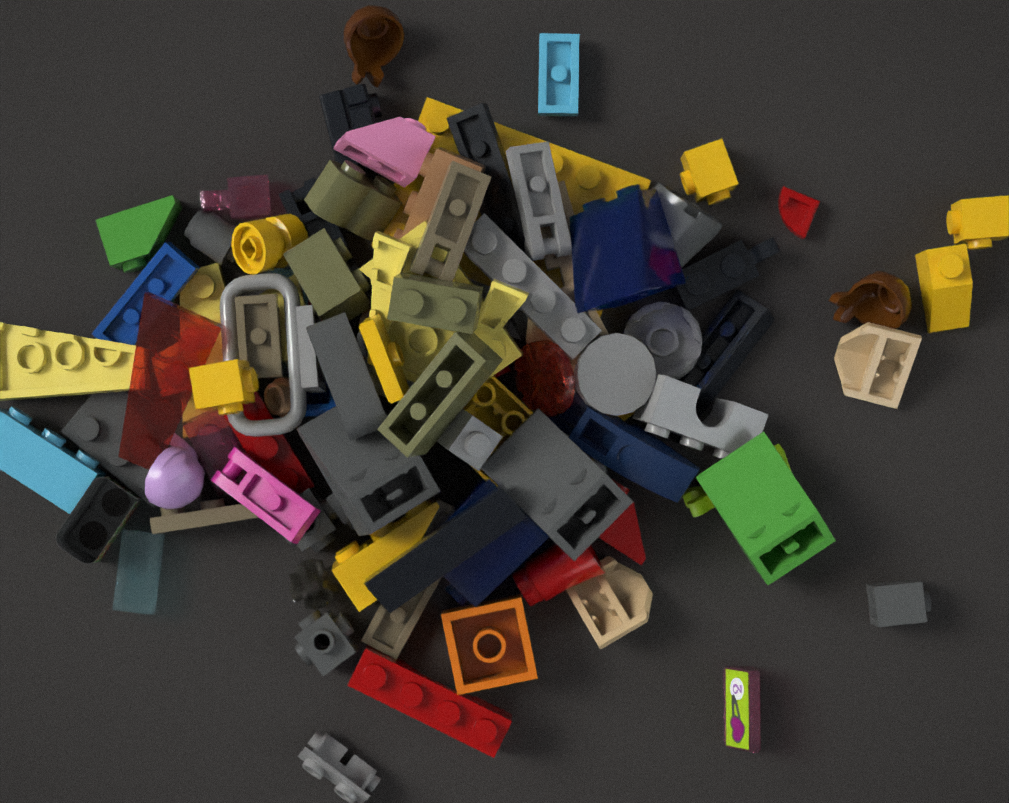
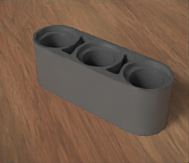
(347, 375)

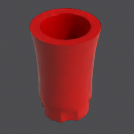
(555, 572)

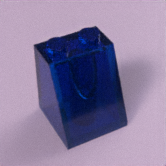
(622, 251)
(494, 563)

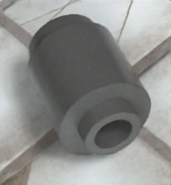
(211, 236)

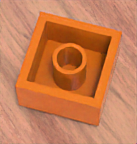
(489, 644)

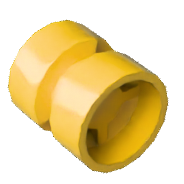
(262, 242)

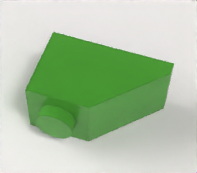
(138, 232)

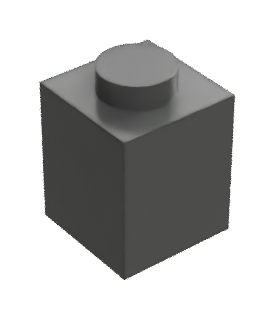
(898, 602)

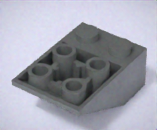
(367, 473)
(556, 484)

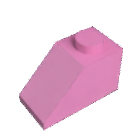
(389, 148)

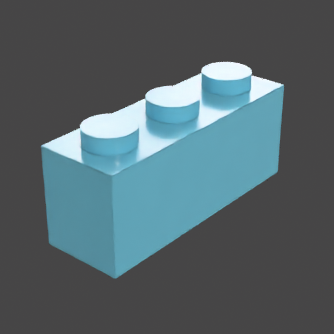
(43, 461)

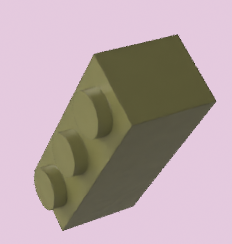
(439, 394)

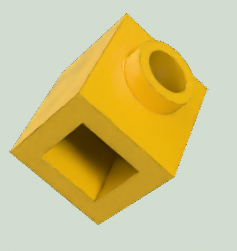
(708, 173)
(979, 221)
(224, 386)

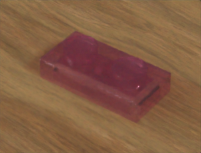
(213, 442)

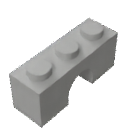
(674, 411)

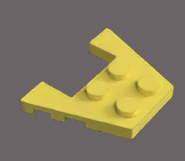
(419, 342)

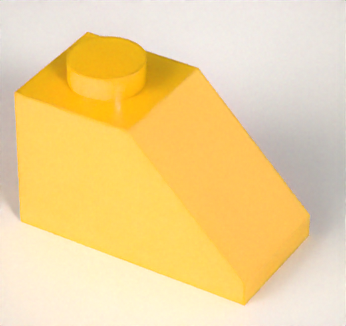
(945, 287)

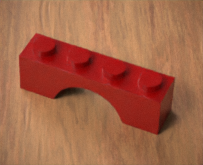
(431, 702)

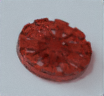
(546, 377)

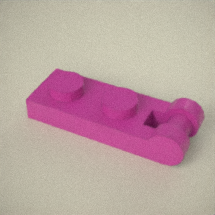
(266, 496)

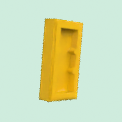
(386, 357)

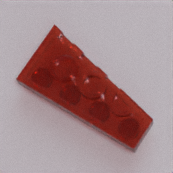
(160, 383)

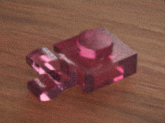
(245, 197)

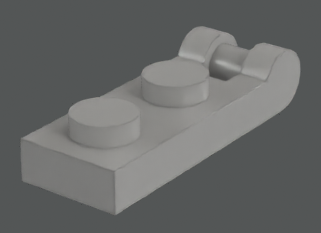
(538, 200)

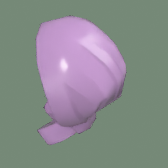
(175, 476)

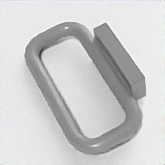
(303, 364)

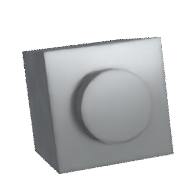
(470, 439)

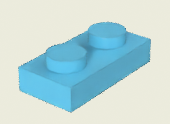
(558, 74)

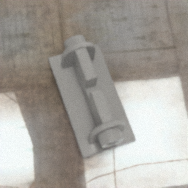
(349, 779)

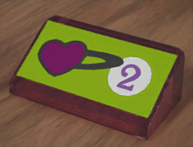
(742, 708)

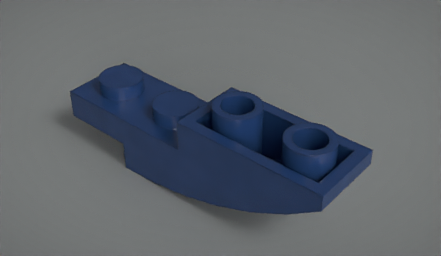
(627, 449)

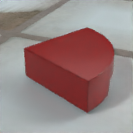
(796, 211)

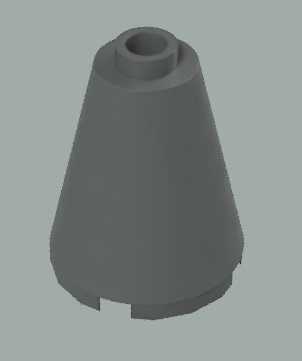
(688, 223)

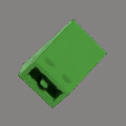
(765, 508)

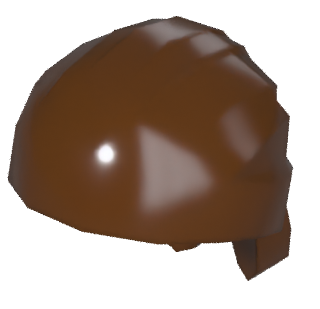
(372, 41)
(874, 299)

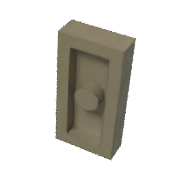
(260, 334)

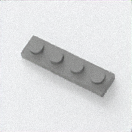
(546, 303)

